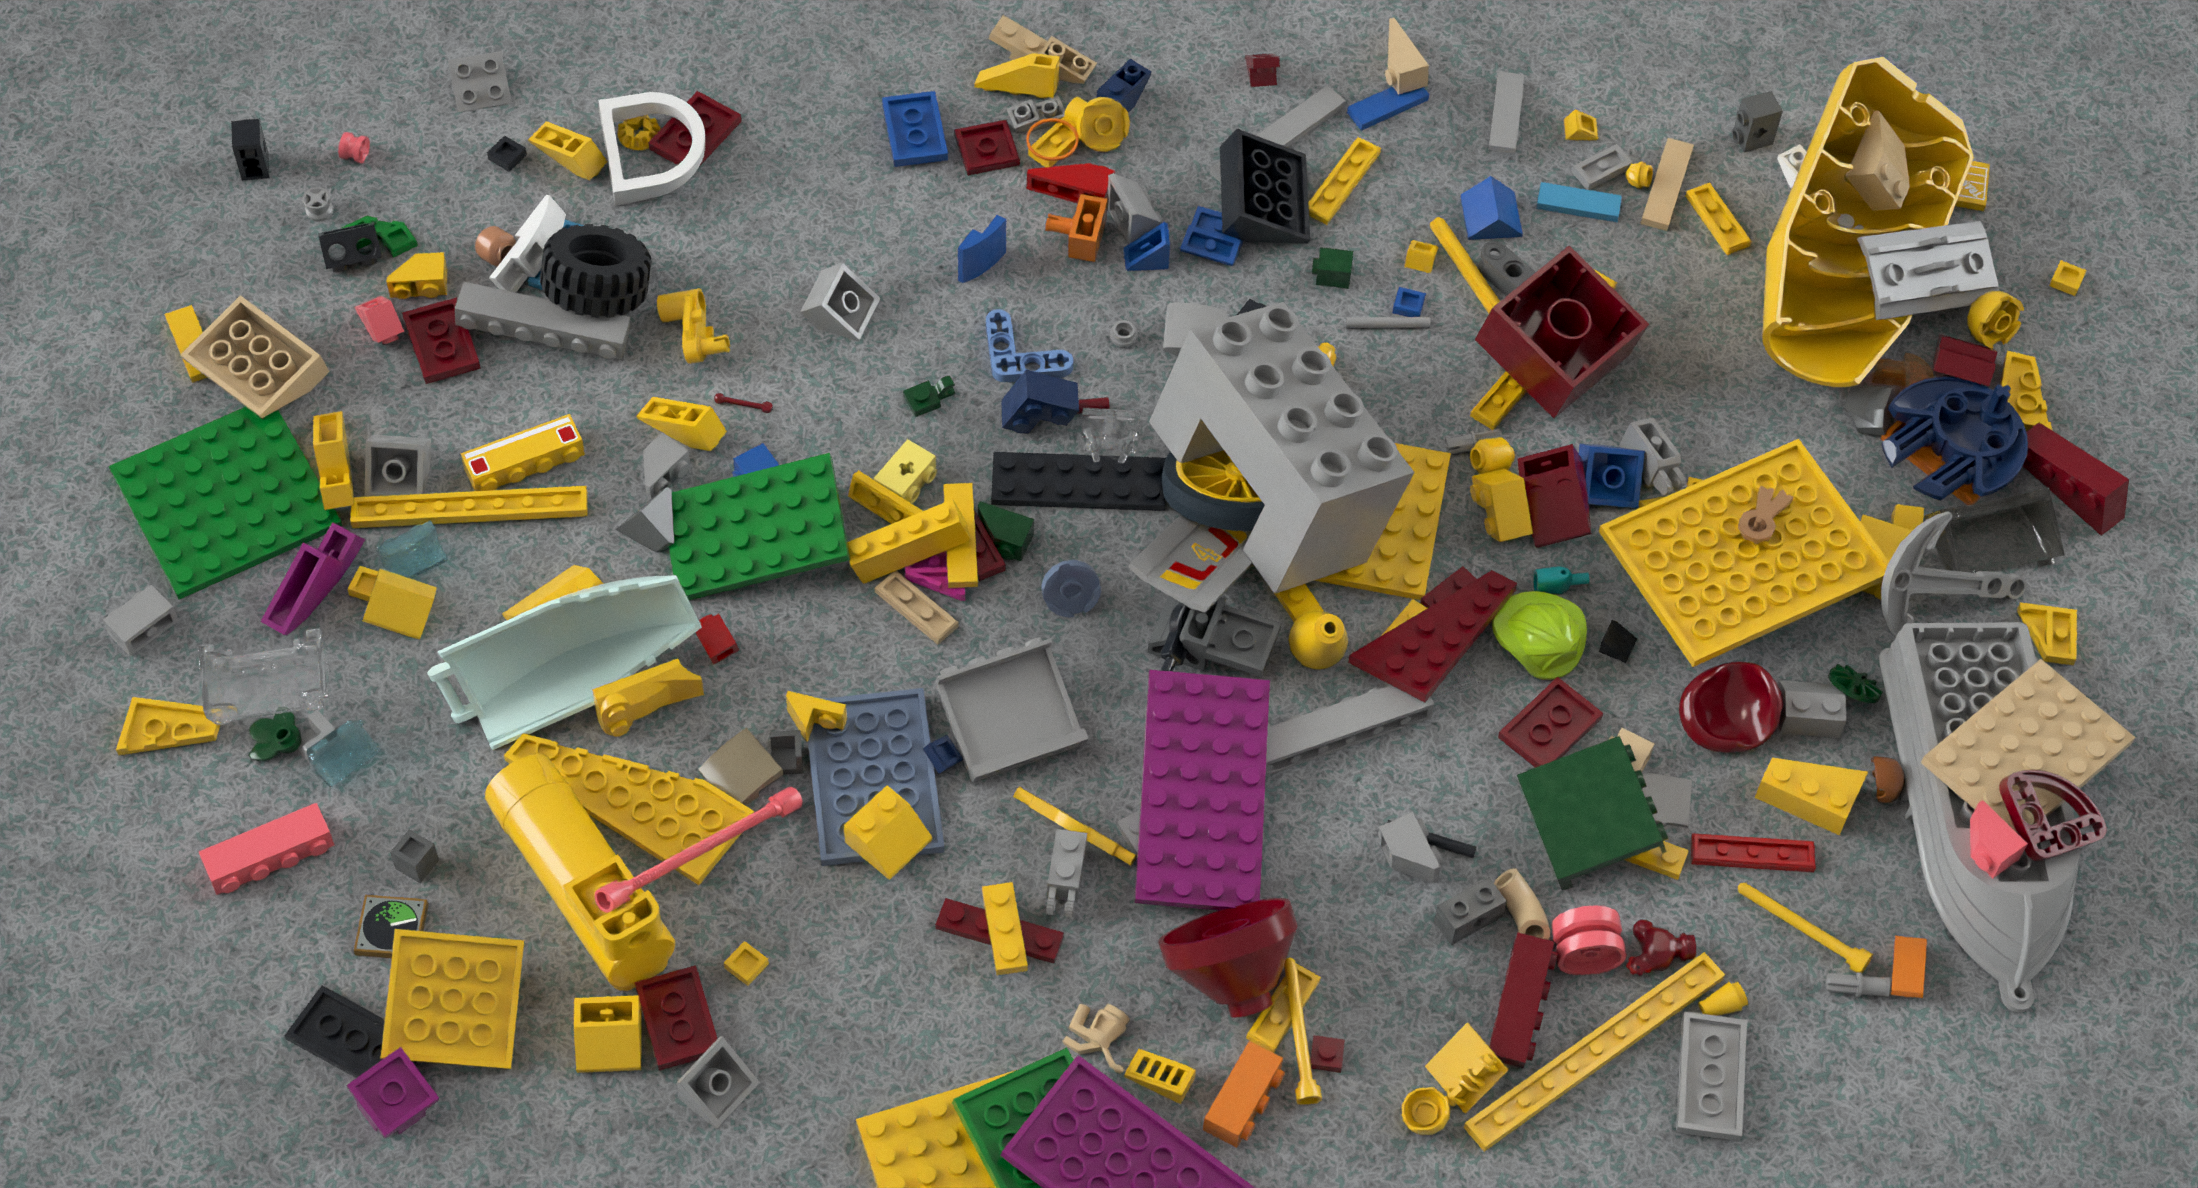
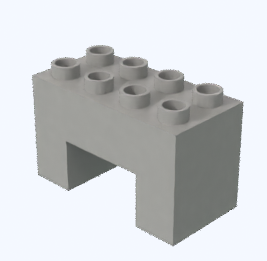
(1293, 434)

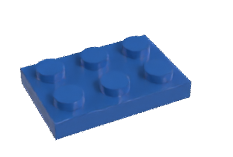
(914, 128)

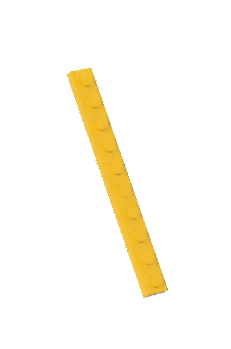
(1593, 1051)

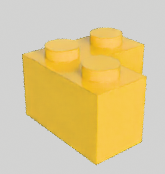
(1505, 504)

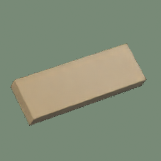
(916, 607)

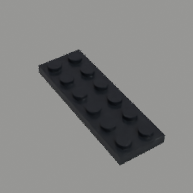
(1077, 481)

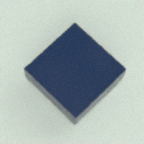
(943, 754)

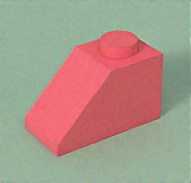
(380, 319)
(1992, 841)

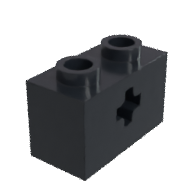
(250, 149)

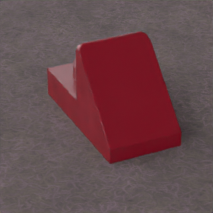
(1262, 69)

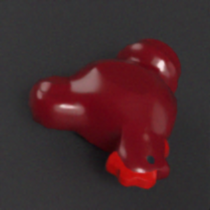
(1659, 948)

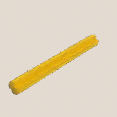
(1464, 263)

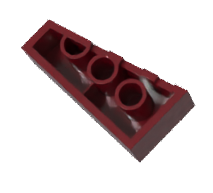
(2077, 478)
(1521, 999)

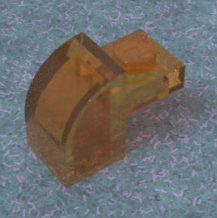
(1901, 373)

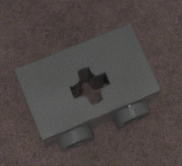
(1757, 121)
(1470, 911)

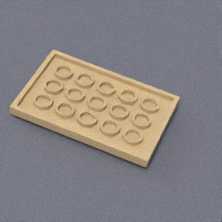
(2028, 726)

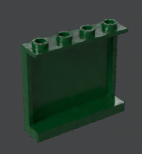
(1591, 809)

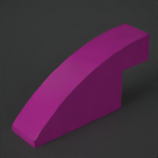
(311, 578)

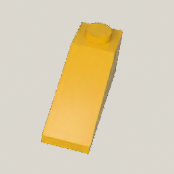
(569, 149)
(685, 422)

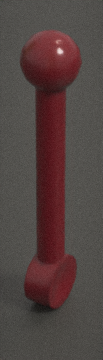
(766, 406)

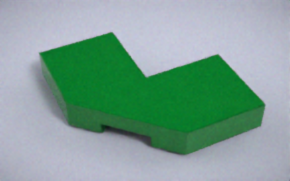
(394, 235)

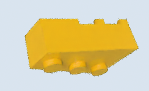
(1811, 791)

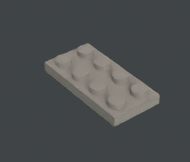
(1711, 1076)

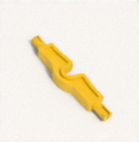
(1071, 824)

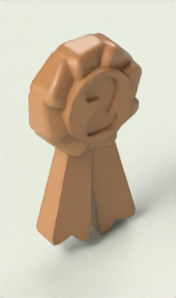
(1758, 524)

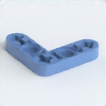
(1011, 358)

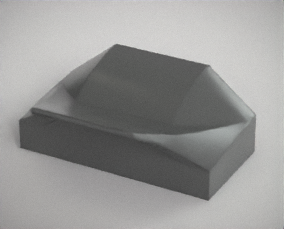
(1870, 407)

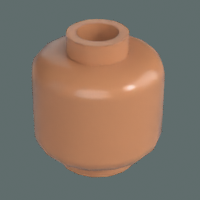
(494, 244)

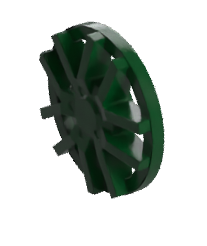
(1855, 684)

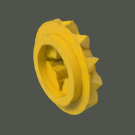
(640, 141)

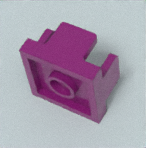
(392, 1094)

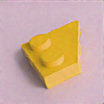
(2051, 631)

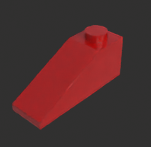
(1070, 181)

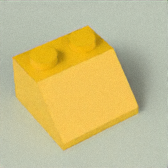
(887, 832)

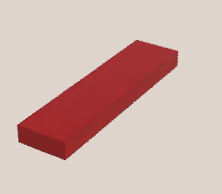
(1752, 852)

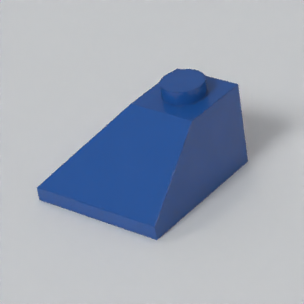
(1612, 474)

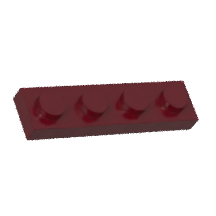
(972, 924)

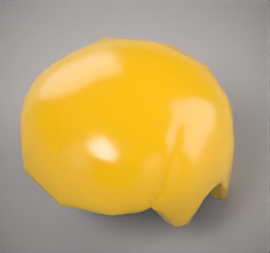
(1425, 1111)

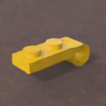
(1059, 138)

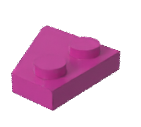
(934, 575)

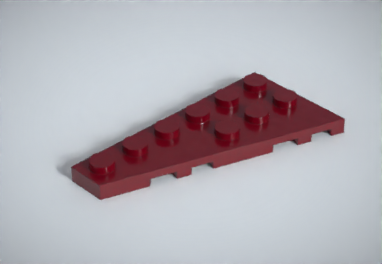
(1431, 643)

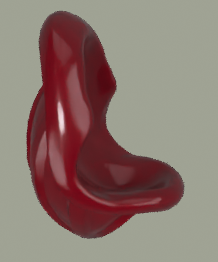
(1731, 707)

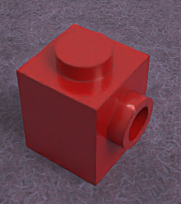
(716, 638)

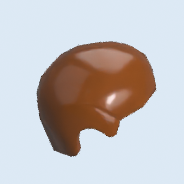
(1888, 777)

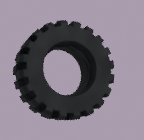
(595, 270)

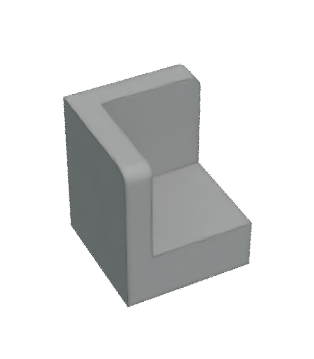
(319, 729)

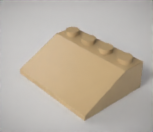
(255, 359)

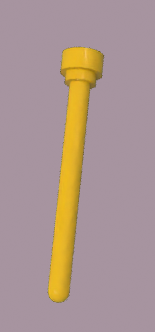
(1856, 958)
(1307, 1091)

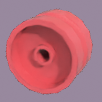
(1588, 940)

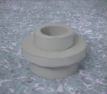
(1123, 327)

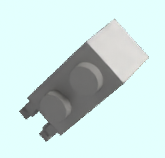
(1660, 456)
(1066, 870)

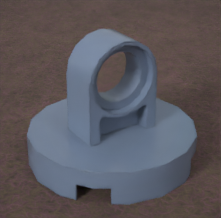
(1071, 588)

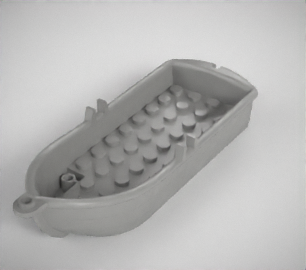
(1932, 686)

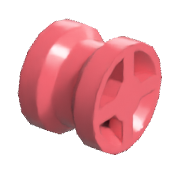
(353, 147)

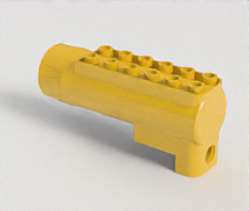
(573, 862)

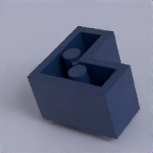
(1039, 398)

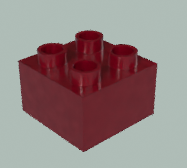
(1561, 331)

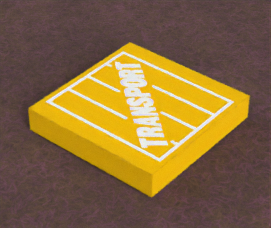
(1975, 187)

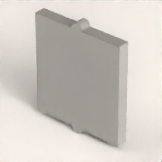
(1670, 798)

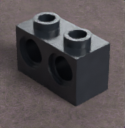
(348, 239)

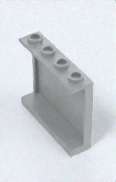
(1009, 709)

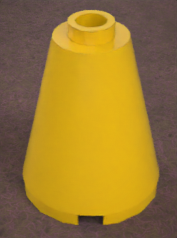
(1318, 639)

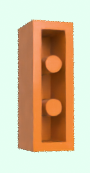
(1244, 1095)

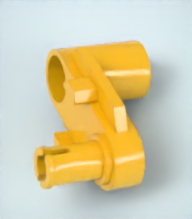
(696, 338)

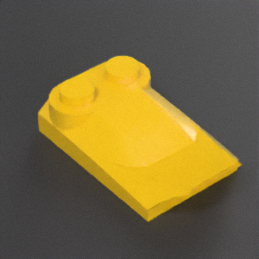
(643, 693)

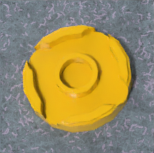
(1103, 124)

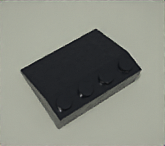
(1263, 190)

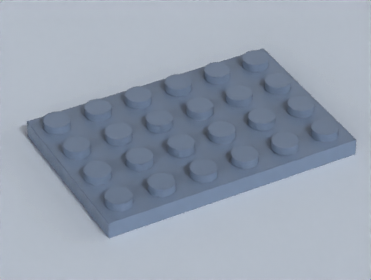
(875, 749)

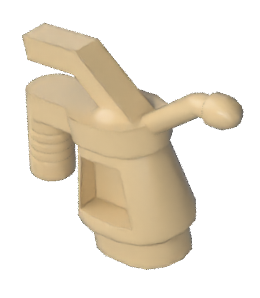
(1105, 1028)

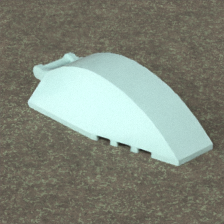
(557, 652)

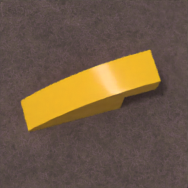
(333, 460)

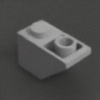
(663, 464)

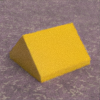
(399, 604)

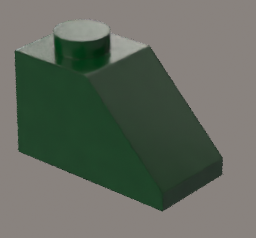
(1007, 529)

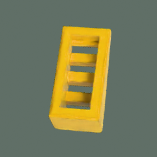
(1166, 1089)

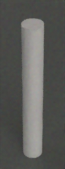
(1387, 322)

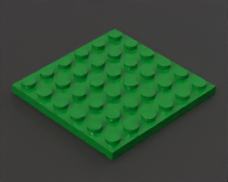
(223, 498)

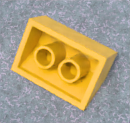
(568, 582)

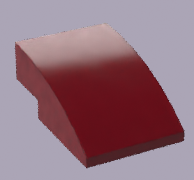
(1964, 360)

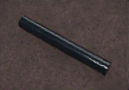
(1450, 845)

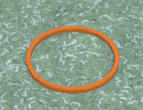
(1052, 120)

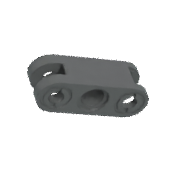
(1503, 271)

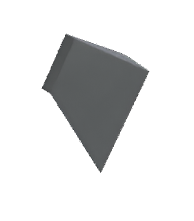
(652, 523)

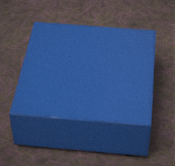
(1408, 302)

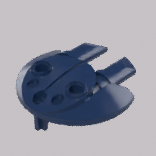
(1967, 426)

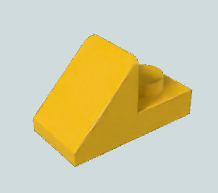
(809, 710)

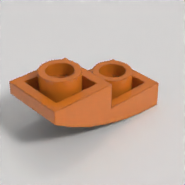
(1908, 966)

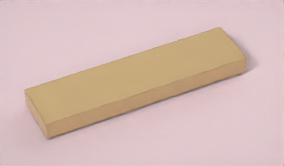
(1667, 184)

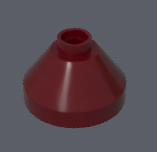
(1234, 953)

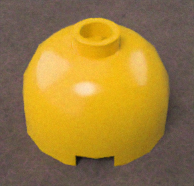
(1994, 312)

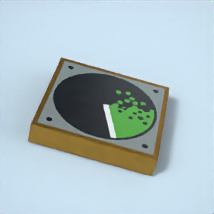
(380, 919)

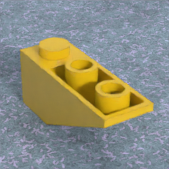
(1029, 75)

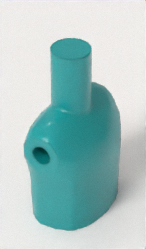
(1557, 579)

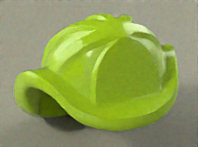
(1542, 633)

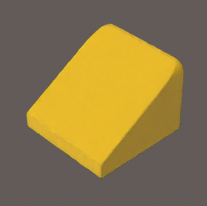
(1580, 126)
(1421, 256)
(1907, 516)

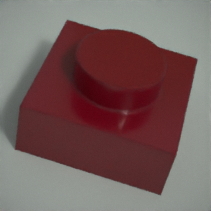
(1327, 1053)

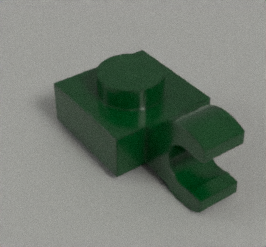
(926, 397)

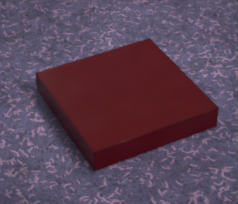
(987, 147)

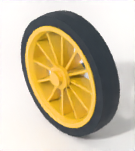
(1211, 492)

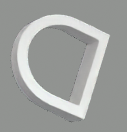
(641, 104)

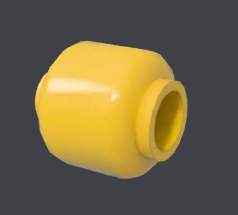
(1492, 455)

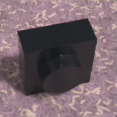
(506, 153)

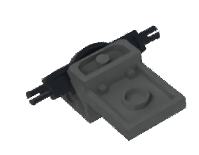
(1217, 635)

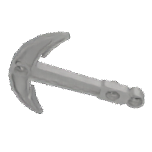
(1905, 577)

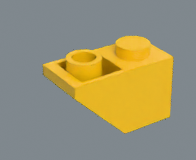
(419, 276)

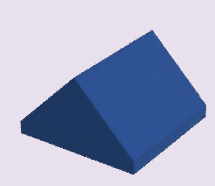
(1491, 211)

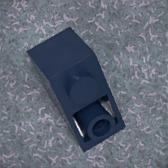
(1126, 84)

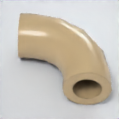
(1523, 904)

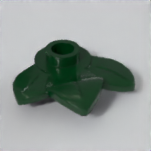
(274, 736)

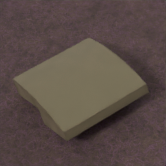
(741, 768)

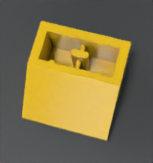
(607, 1033)

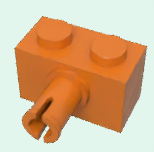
(1084, 228)

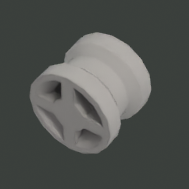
(317, 197)

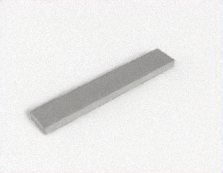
(1299, 121)

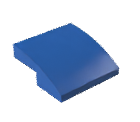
(1206, 239)
(981, 250)

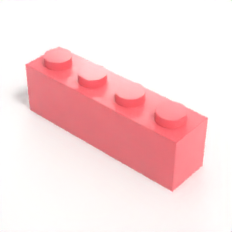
(266, 849)

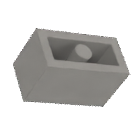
(140, 620)

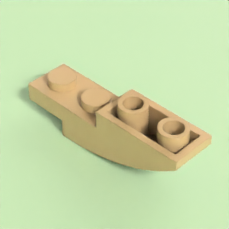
(1021, 42)

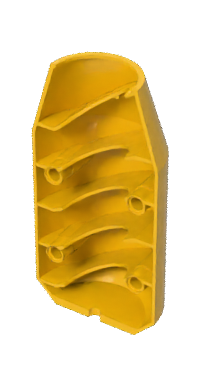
(1816, 276)

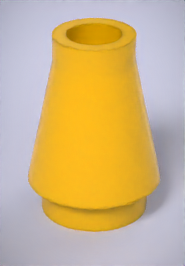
(1725, 1000)

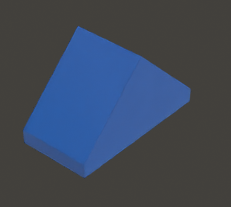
(1149, 250)

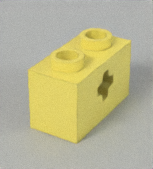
(908, 471)

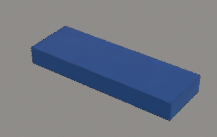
(1384, 106)

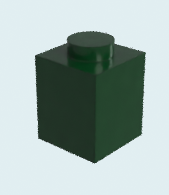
(1333, 267)

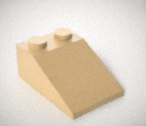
(1880, 166)

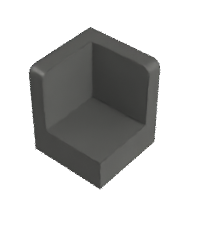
(787, 750)
(414, 856)

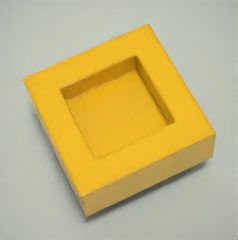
(2067, 278)
(362, 583)
(746, 963)

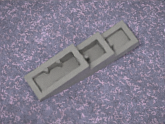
(1506, 112)

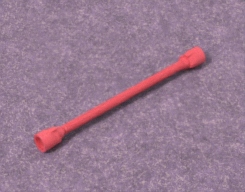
(617, 893)

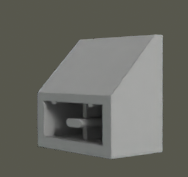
(1408, 849)

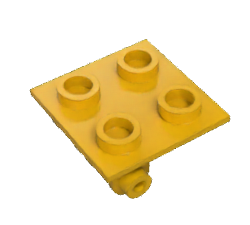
(1466, 1068)

